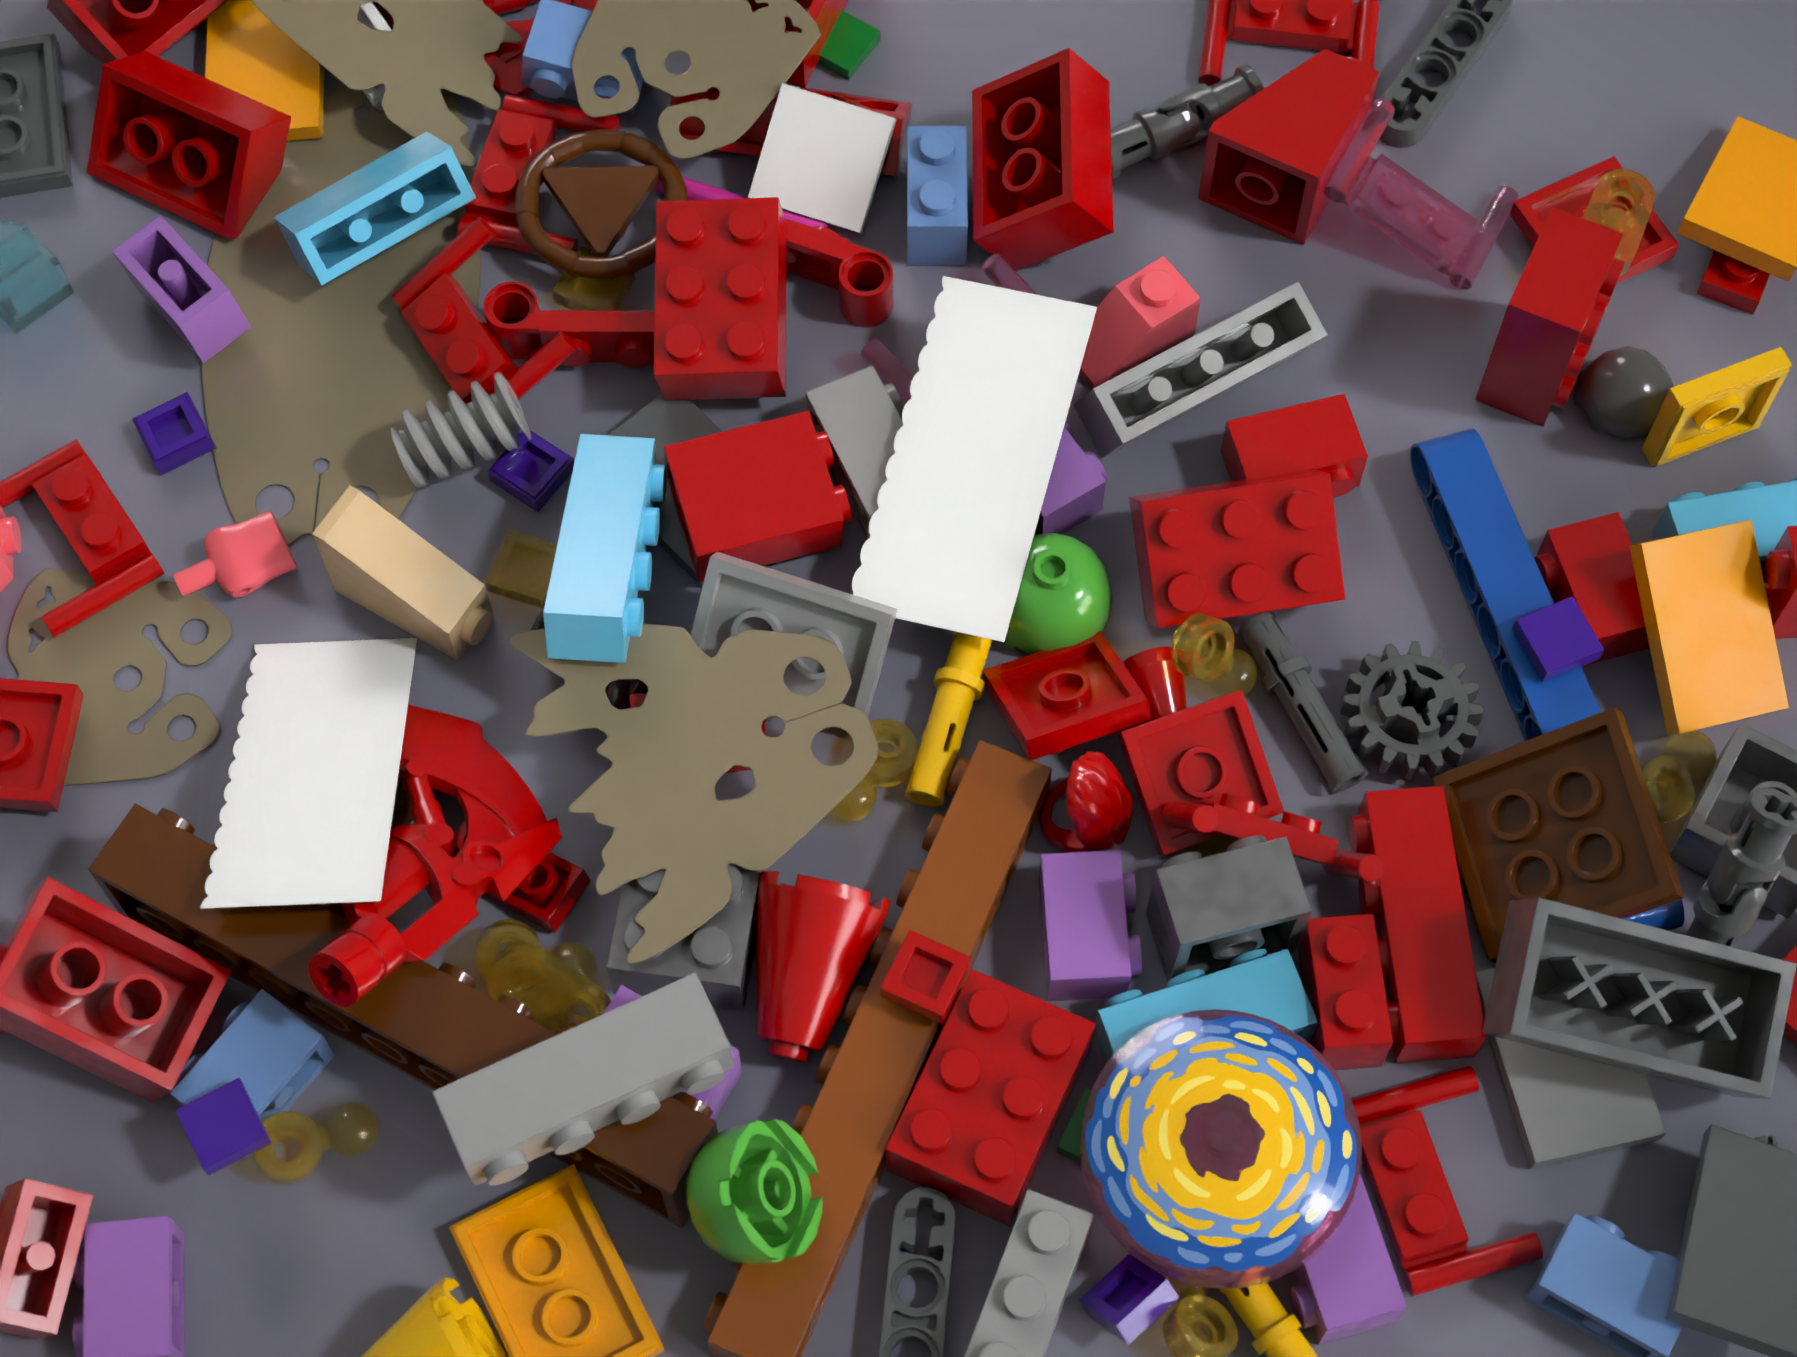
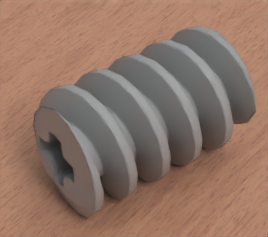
(460, 431)

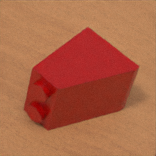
(1285, 142)

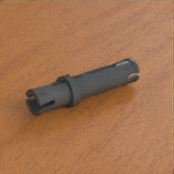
(1290, 681)

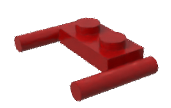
(1304, 24)
(515, 138)
(457, 332)
(93, 527)
(1239, 819)
(1415, 1191)

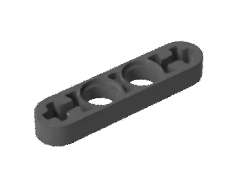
(1445, 58)
(929, 1322)

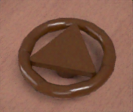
(596, 201)

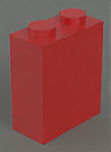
(757, 492)

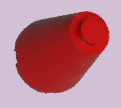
(809, 958)

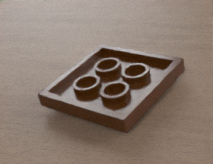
(1559, 824)

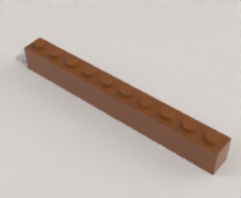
(885, 1049)

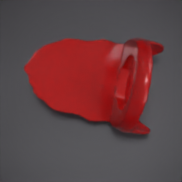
(1095, 803)

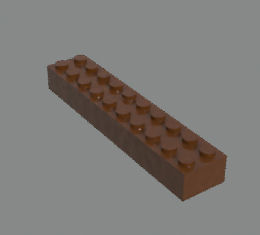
(414, 1019)

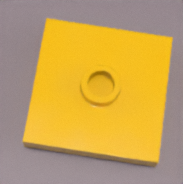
(1715, 407)

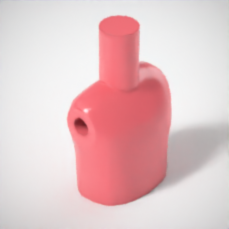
(240, 558)

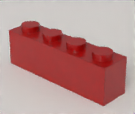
(1419, 924)

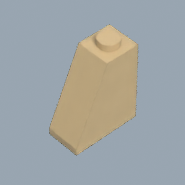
(401, 575)

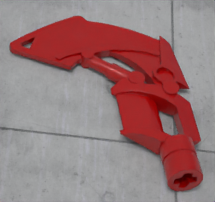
(501, 848)

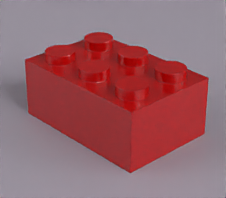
(1042, 160)
(720, 299)
(1552, 317)
(1237, 547)
(104, 990)
(990, 1097)

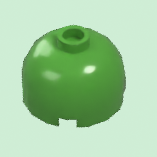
(1060, 596)
(754, 1193)

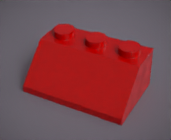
(130, 26)
(185, 142)

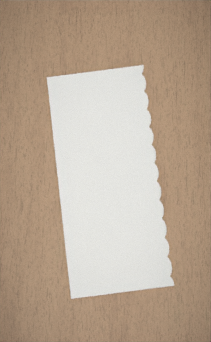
(973, 457)
(313, 775)

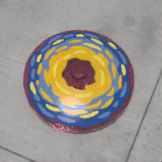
(1220, 1148)

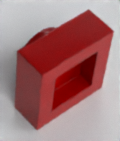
(1733, 282)
(925, 976)

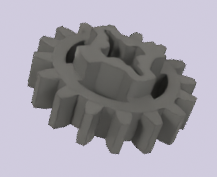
(1424, 688)

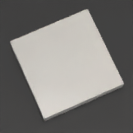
(822, 157)

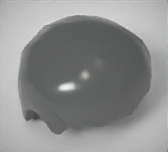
(1623, 391)

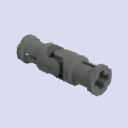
(1175, 124)
(1745, 869)

